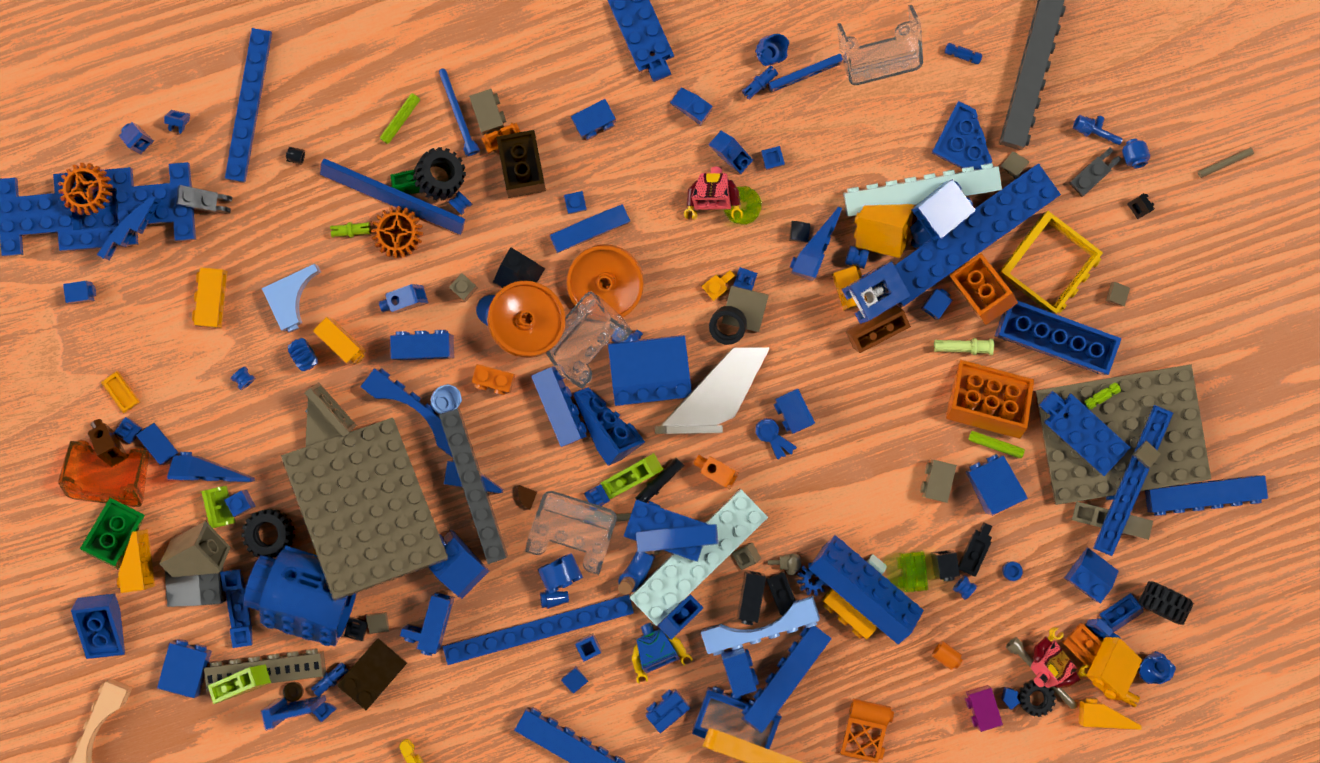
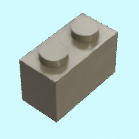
(487, 111)
(938, 480)

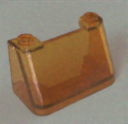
(93, 480)

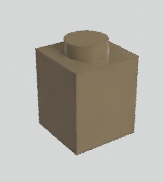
(463, 287)

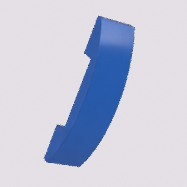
(239, 614)

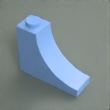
(285, 297)

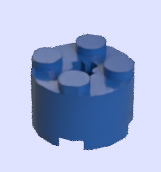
(560, 573)

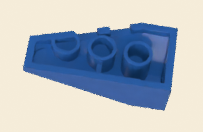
(609, 433)

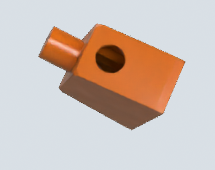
(723, 475)

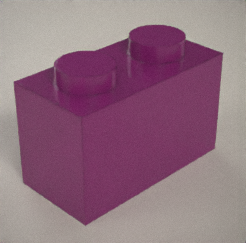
(984, 708)

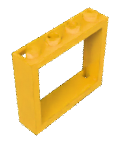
(1082, 275)

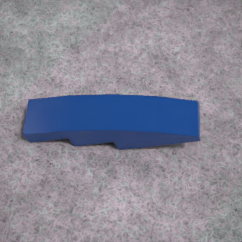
(135, 221)
(589, 228)
(677, 538)

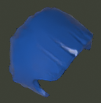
(772, 49)
(1156, 669)

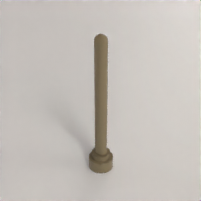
(1015, 646)

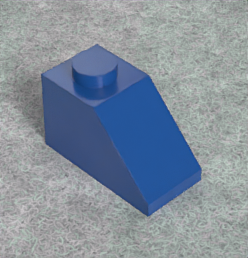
(692, 105)
(135, 138)

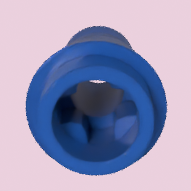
(553, 599)

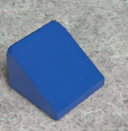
(574, 680)

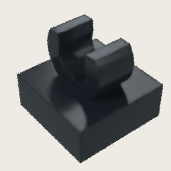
(1141, 206)
(356, 629)

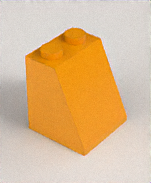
(884, 228)

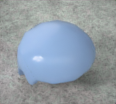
(445, 399)

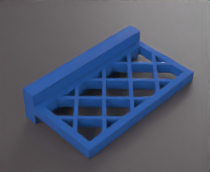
(280, 710)

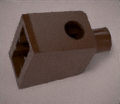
(106, 443)

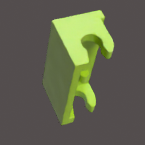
(216, 507)

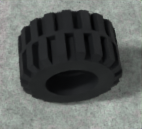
(446, 161)
(252, 527)
(1166, 602)

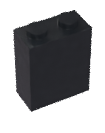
(751, 597)

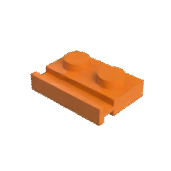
(1083, 644)

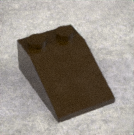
(521, 164)
(372, 674)

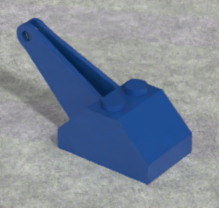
(461, 569)

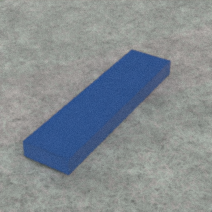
(805, 73)

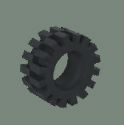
(1041, 709)

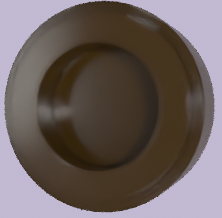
(293, 691)

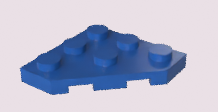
(963, 139)

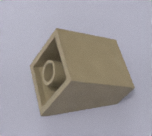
(195, 552)

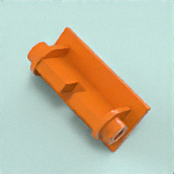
(490, 139)

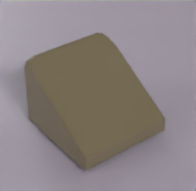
(1014, 164)
(1118, 294)
(1146, 454)
(746, 556)
(377, 622)

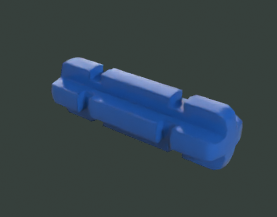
(963, 53)

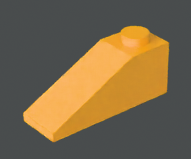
(1096, 714)

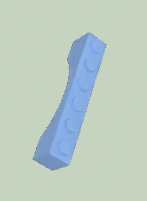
(723, 637)

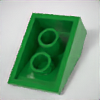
(112, 533)

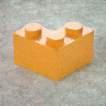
(844, 278)

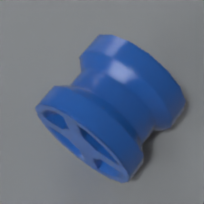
(460, 202)
(242, 378)
(965, 587)

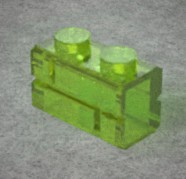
(913, 571)

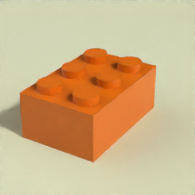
(983, 289)

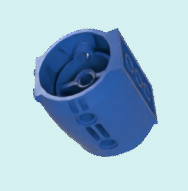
(296, 597)

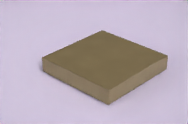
(750, 303)

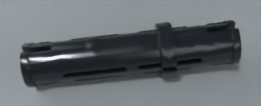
(666, 475)

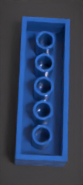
(1059, 337)
(866, 589)

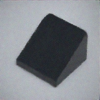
(799, 231)

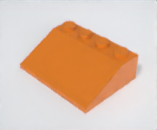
(990, 399)

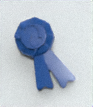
(767, 431)

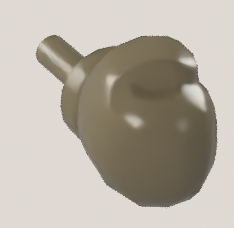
(789, 562)

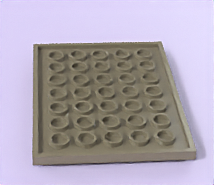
(1126, 413)
(364, 508)

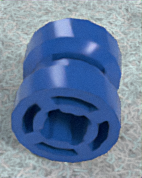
(857, 257)

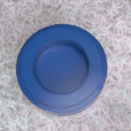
(1012, 571)

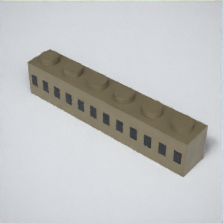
(280, 669)

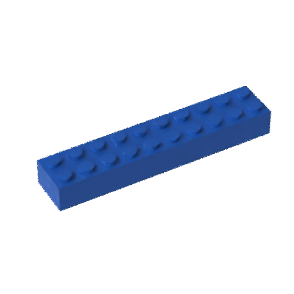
(977, 231)

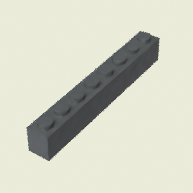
(1031, 73)
(473, 486)

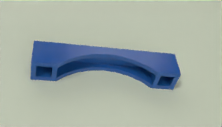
(382, 387)

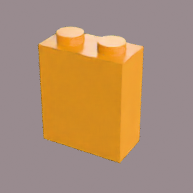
(340, 341)
(1114, 668)

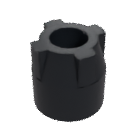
(295, 155)

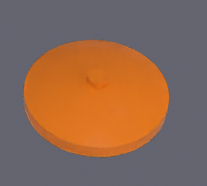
(609, 274)
(526, 319)

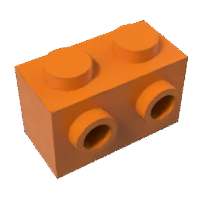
(493, 378)

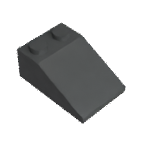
(194, 590)

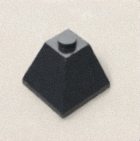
(517, 268)

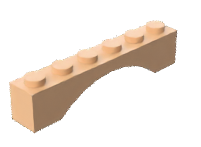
(111, 698)

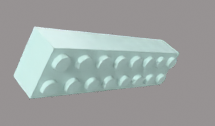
(680, 575)

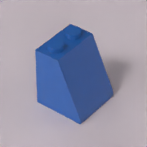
(995, 484)

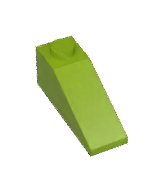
(631, 476)
(239, 683)

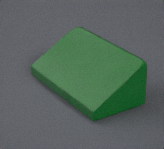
(404, 182)

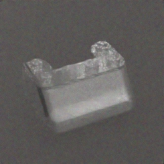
(585, 334)
(573, 525)

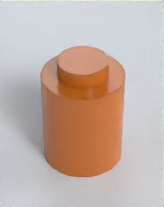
(947, 655)

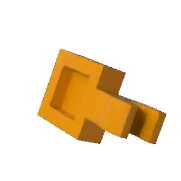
(716, 286)

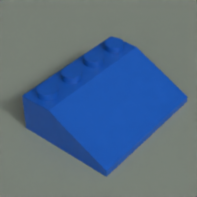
(649, 370)

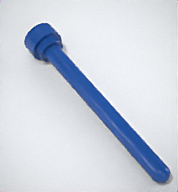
(470, 147)

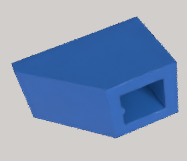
(730, 151)

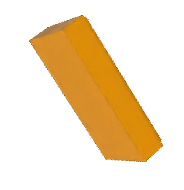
(120, 392)

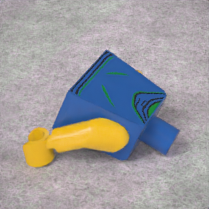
(655, 651)

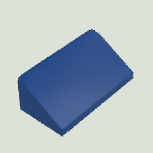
(157, 444)
(1122, 612)

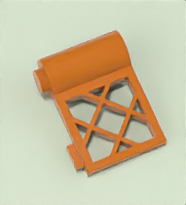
(872, 716)

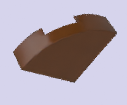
(526, 496)

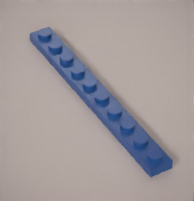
(538, 629)

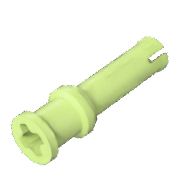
(974, 346)

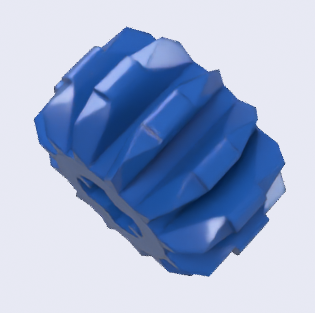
(302, 354)
(807, 575)

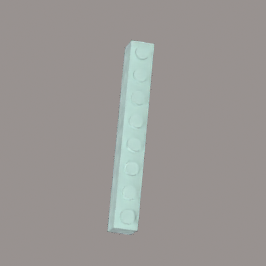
(914, 191)

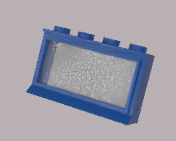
(724, 714)

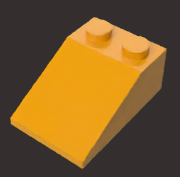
(136, 568)

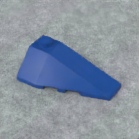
(811, 257)
(196, 468)

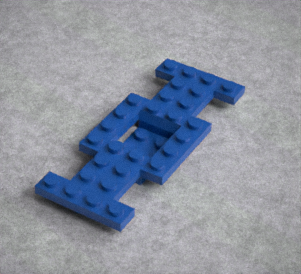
(48, 214)

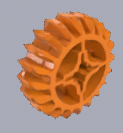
(77, 175)
(414, 233)

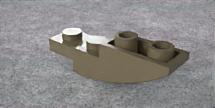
(1096, 516)

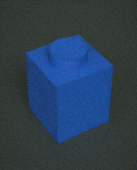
(79, 292)
(937, 303)
(240, 503)
(588, 647)

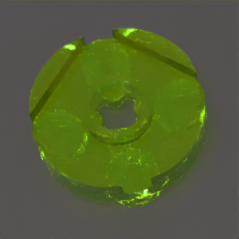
(752, 208)

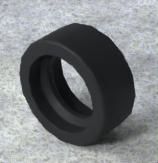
(728, 339)

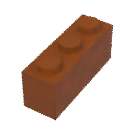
(878, 329)

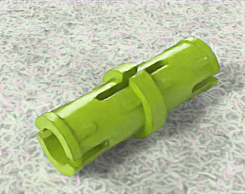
(350, 229)

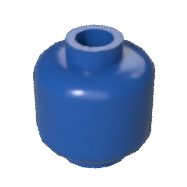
(1136, 153)

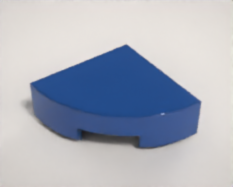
(324, 711)

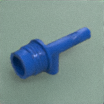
(1087, 125)

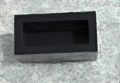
(945, 565)

